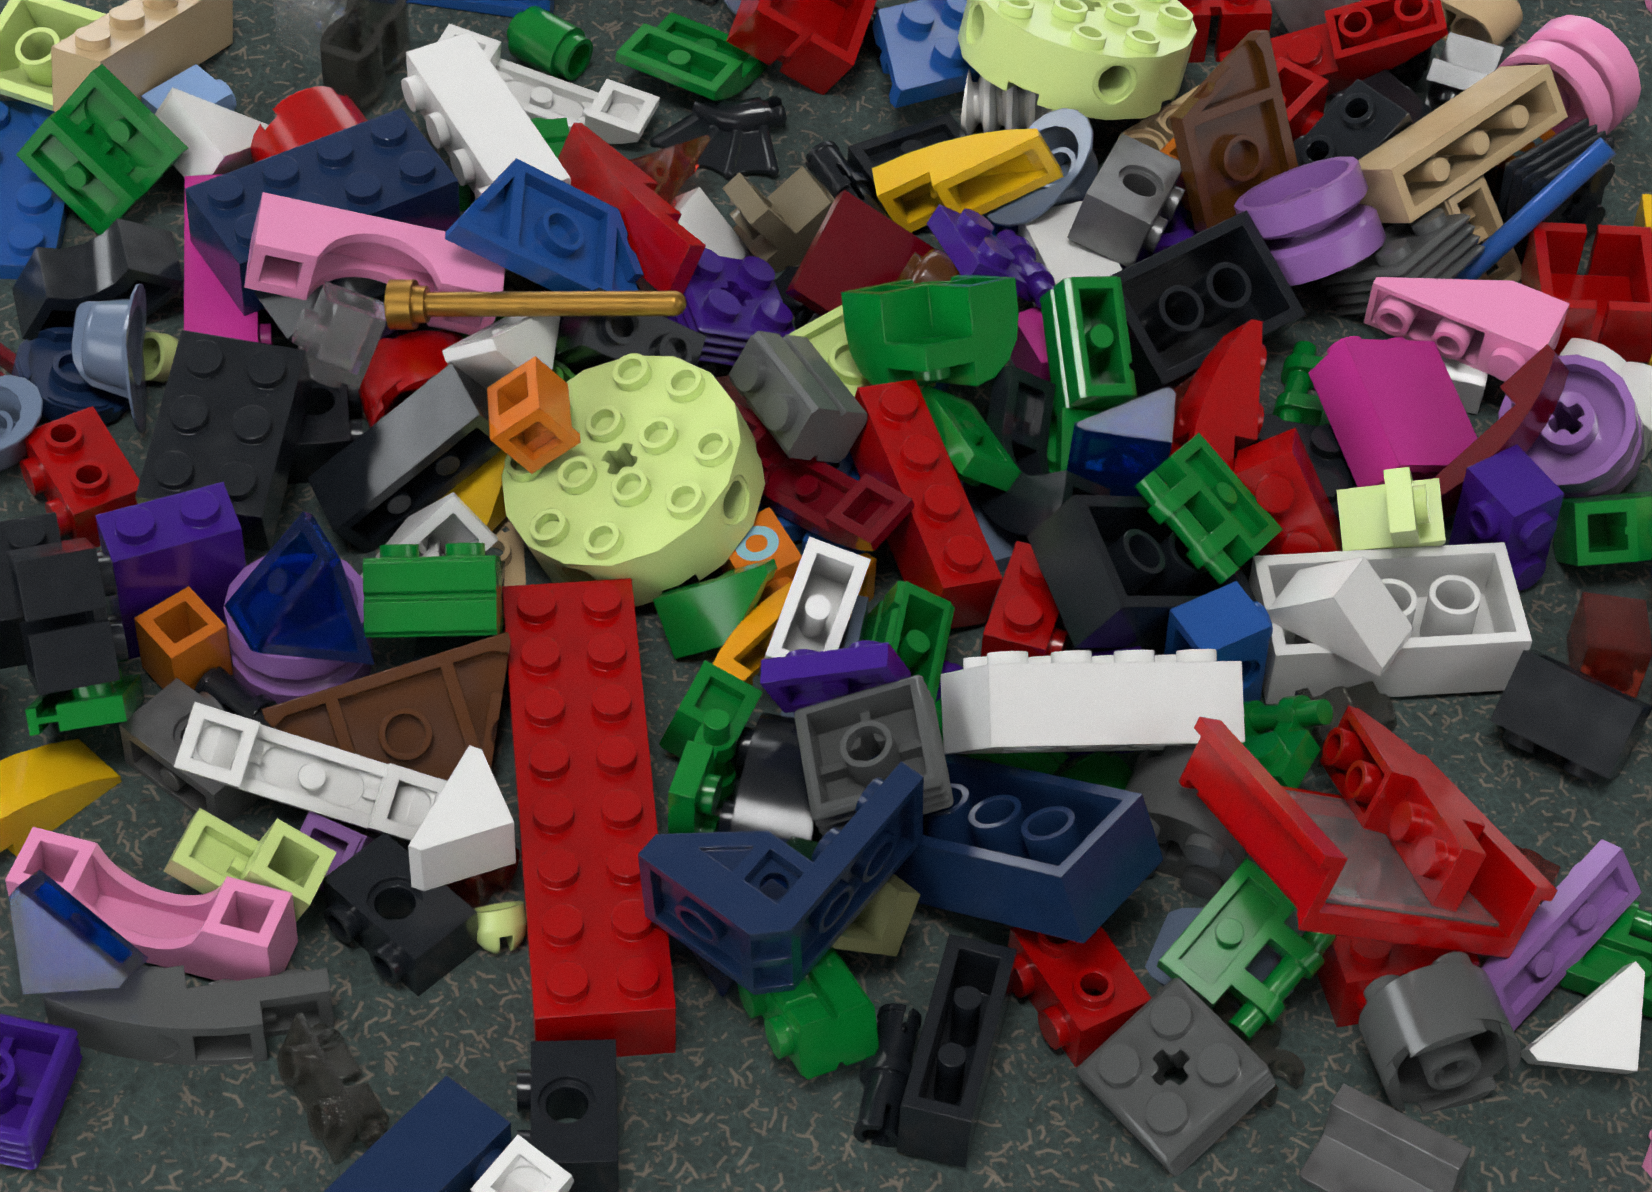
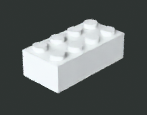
(1455, 597)
(1087, 701)

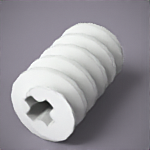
(997, 108)

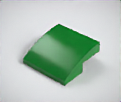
(690, 57)
(102, 150)

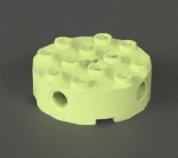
(1082, 53)
(653, 487)

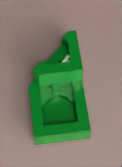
(709, 611)

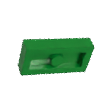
(969, 441)

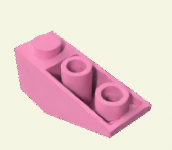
(1476, 322)

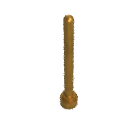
(412, 304)

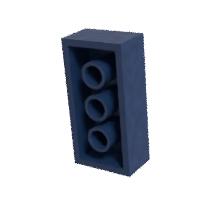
(367, 169)
(1032, 849)

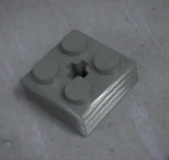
(1426, 248)
(846, 732)
(1166, 1117)

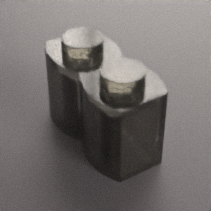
(365, 49)

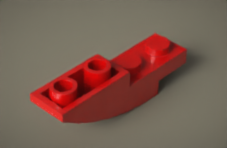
(1362, 39)
(1225, 395)
(1408, 801)

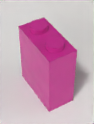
(1391, 407)

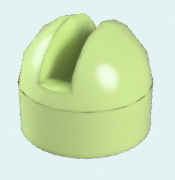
(158, 349)
(499, 921)

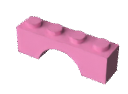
(308, 243)
(217, 935)

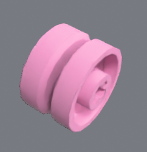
(1589, 68)

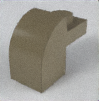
(784, 222)

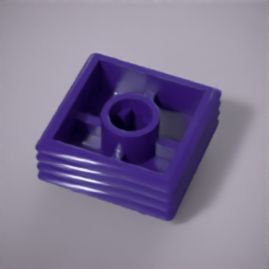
(730, 303)
(35, 1078)

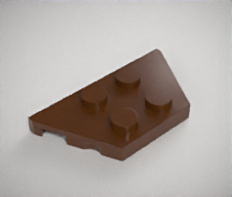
(1233, 131)
(412, 713)

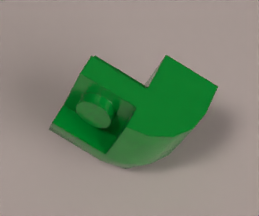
(932, 329)

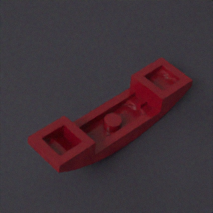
(1535, 395)
(824, 498)

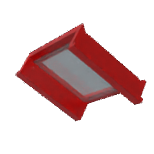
(1350, 876)

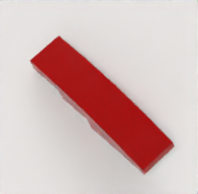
(661, 244)

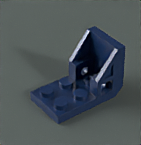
(770, 937)

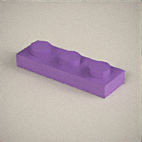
(1563, 930)

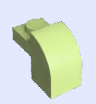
(1392, 514)
(280, 860)

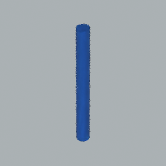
(1540, 207)

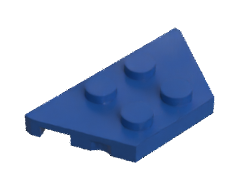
(922, 50)
(548, 233)

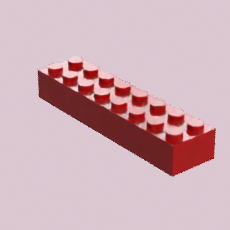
(586, 816)

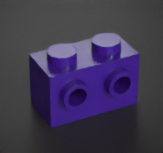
(1510, 503)

